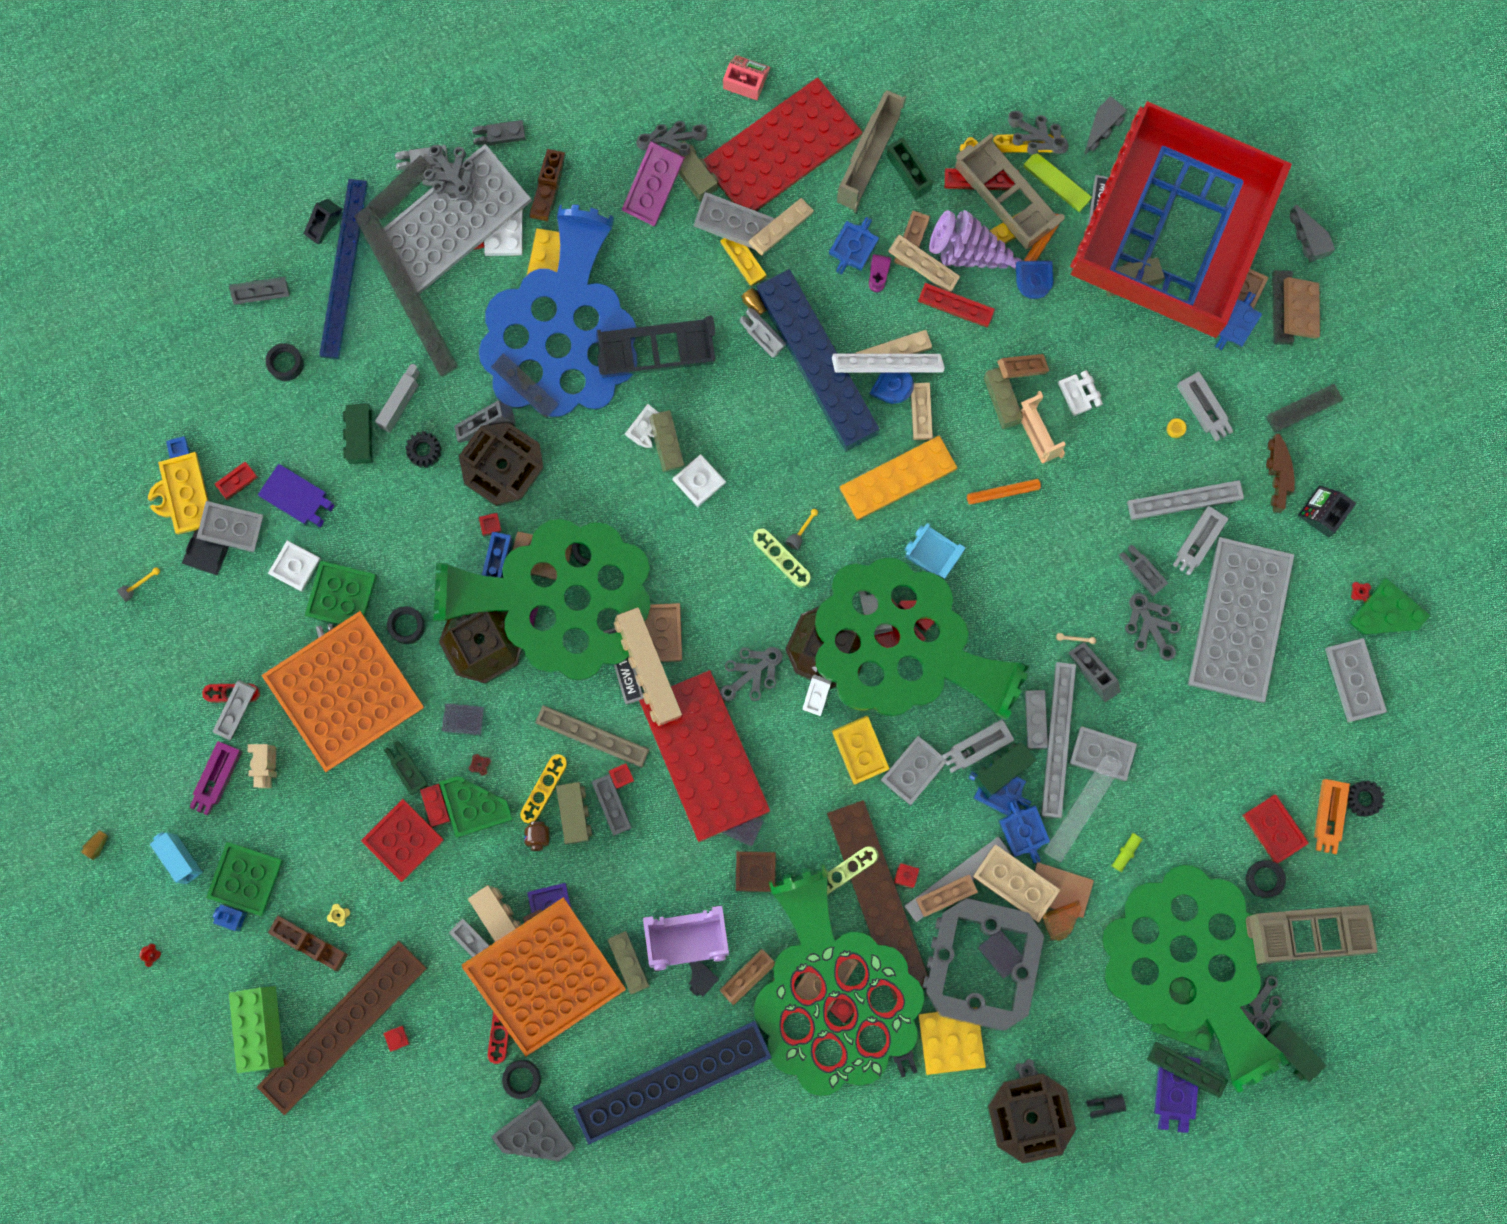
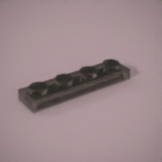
(400, 187)
(1279, 336)
(525, 385)
(1304, 408)

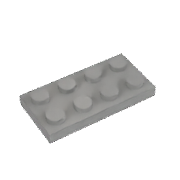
(730, 219)
(1355, 680)

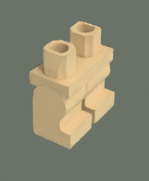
(262, 764)

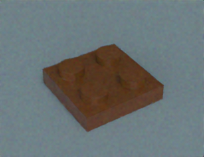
(755, 871)

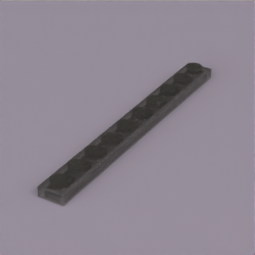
(405, 291)

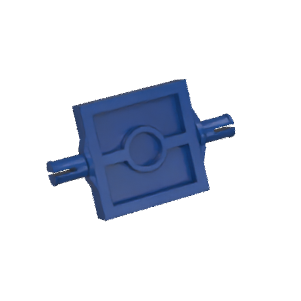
(853, 245)
(1240, 323)
(1000, 800)
(1024, 831)

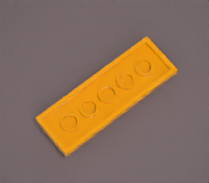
(898, 478)

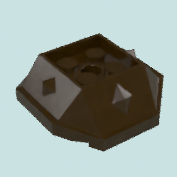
(496, 445)
(806, 642)
(480, 661)
(1053, 1121)

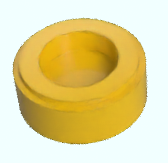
(1176, 428)

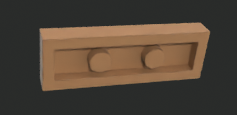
(914, 231)
(1023, 366)
(946, 895)
(747, 977)

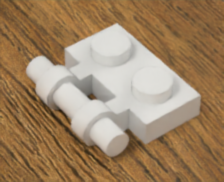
(1075, 395)

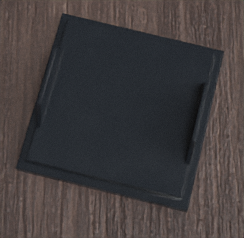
(204, 555)

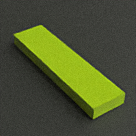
(1057, 182)

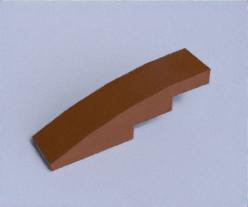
(307, 943)

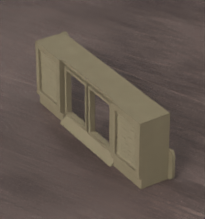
(870, 149)
(984, 162)
(1275, 937)

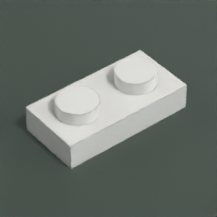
(817, 695)

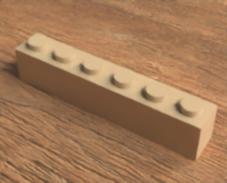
(647, 666)

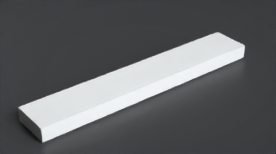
(888, 363)

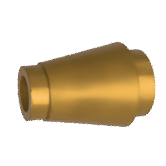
(752, 300)
(94, 845)

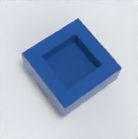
(177, 447)

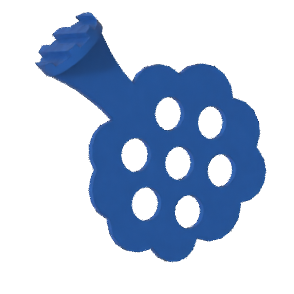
(580, 242)

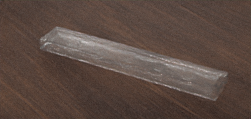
(1083, 807)

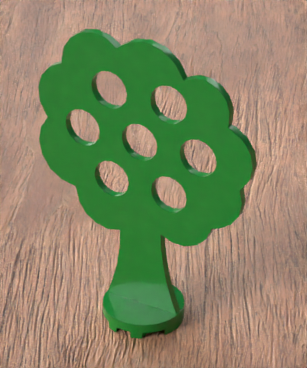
(469, 593)
(989, 680)
(1244, 1047)

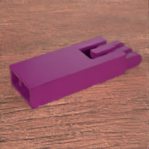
(219, 770)

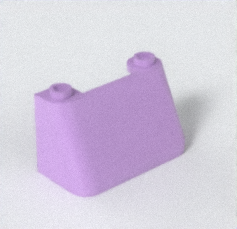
(686, 938)

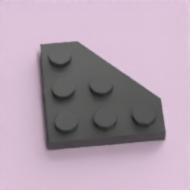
(534, 1135)

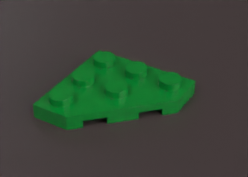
(1388, 611)
(472, 807)

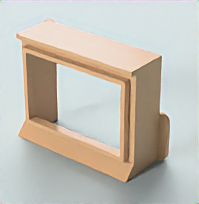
(1037, 431)

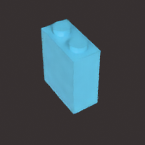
(175, 857)

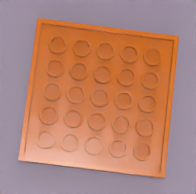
(343, 691)
(543, 976)

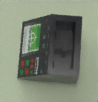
(1326, 510)

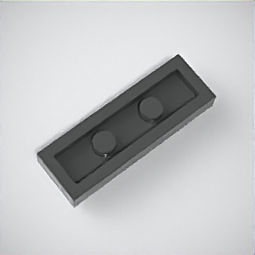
(259, 290)
(611, 805)

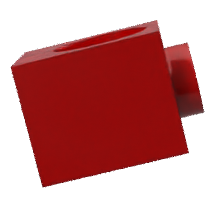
(906, 875)

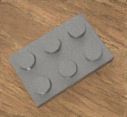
(229, 526)
(1092, 747)
(914, 770)

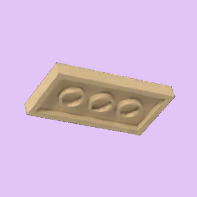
(1016, 883)

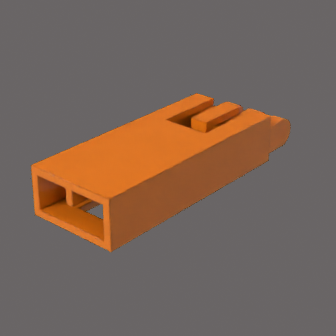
(1331, 808)

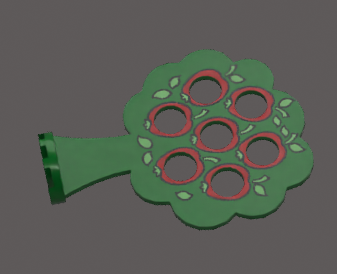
(819, 953)

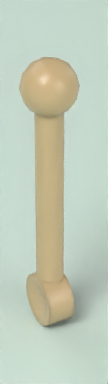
(1060, 637)

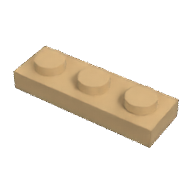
(921, 412)

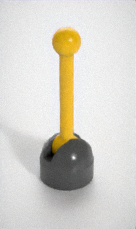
(795, 540)
(127, 592)

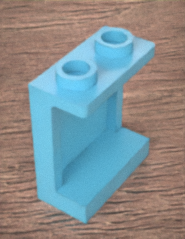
(933, 551)

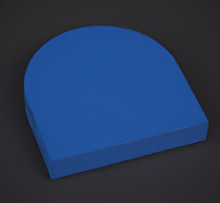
(1034, 278)
(893, 387)

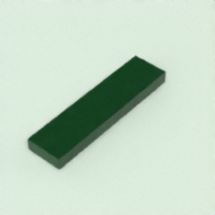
(1187, 1070)

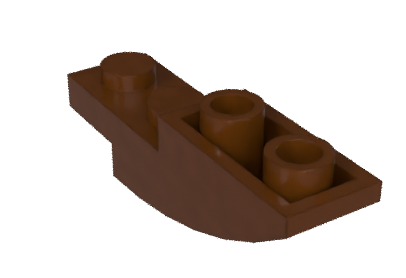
(548, 185)
(1280, 466)

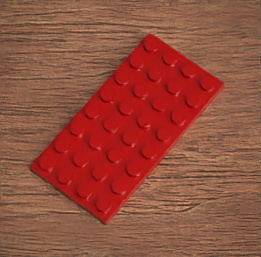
(782, 146)
(707, 760)

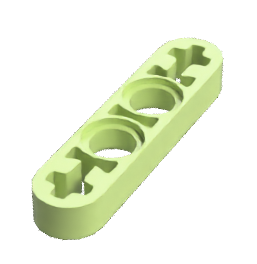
(783, 556)
(846, 873)

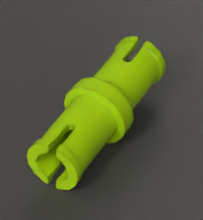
(1127, 852)

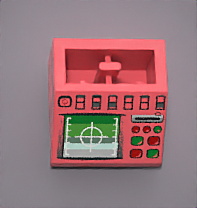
(745, 77)

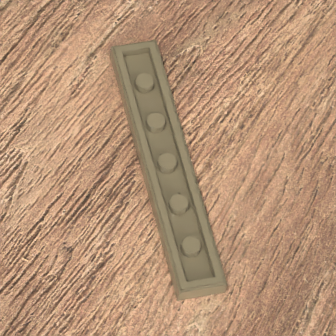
(592, 736)

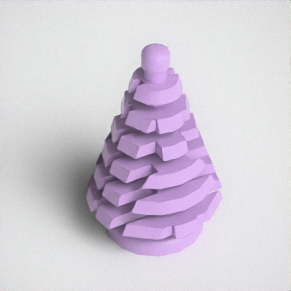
(968, 243)

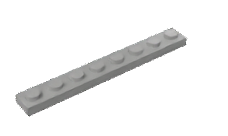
(1058, 740)

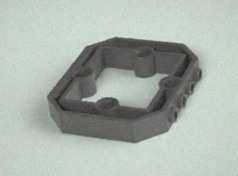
(1004, 919)

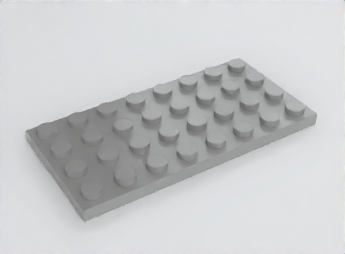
(444, 229)
(1241, 620)

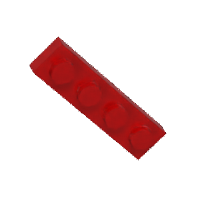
(955, 180)
(956, 305)

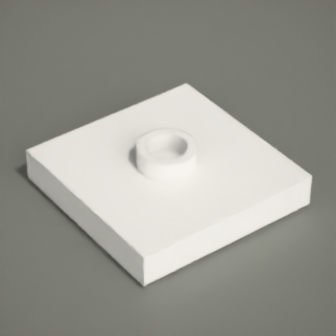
(699, 480)
(294, 566)

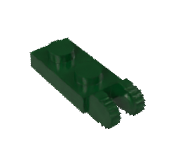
(406, 769)

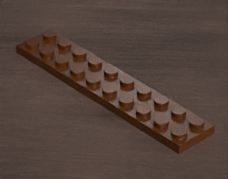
(875, 886)
(342, 1027)

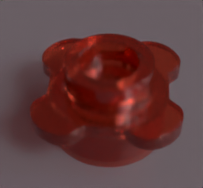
(476, 760)

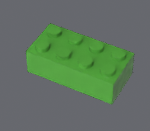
(256, 1029)

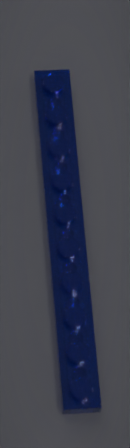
(343, 270)

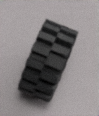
(417, 440)
(1375, 793)

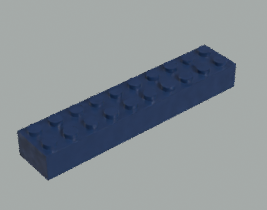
(813, 356)
(671, 1082)

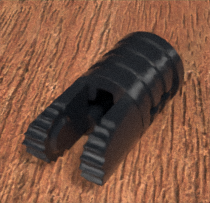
(1111, 1105)

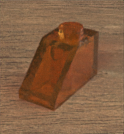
(1062, 920)

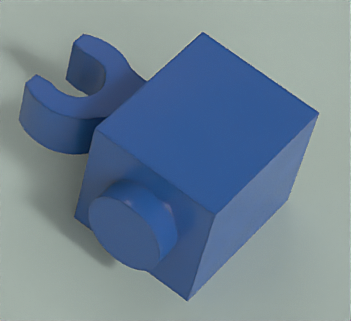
(229, 917)

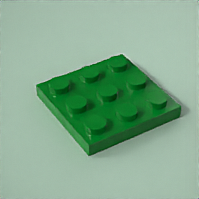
(339, 593)
(244, 879)
(1184, 992)

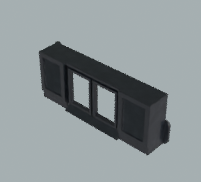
(693, 341)

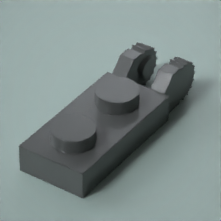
(500, 133)
(1144, 571)

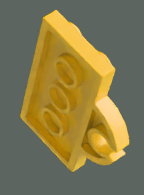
(181, 491)

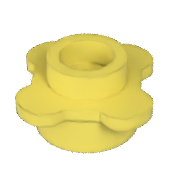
(332, 917)

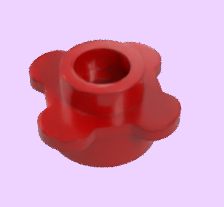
(1356, 595)
(149, 954)

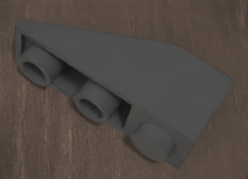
(1106, 118)
(1314, 238)

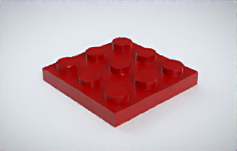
(402, 840)

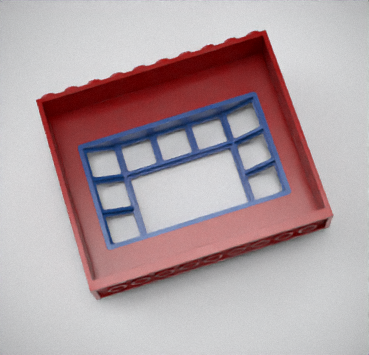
(1237, 236)

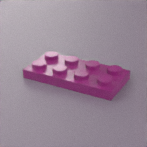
(653, 183)

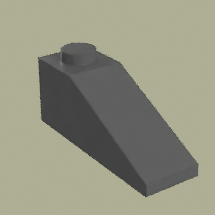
(493, 414)
(1095, 672)

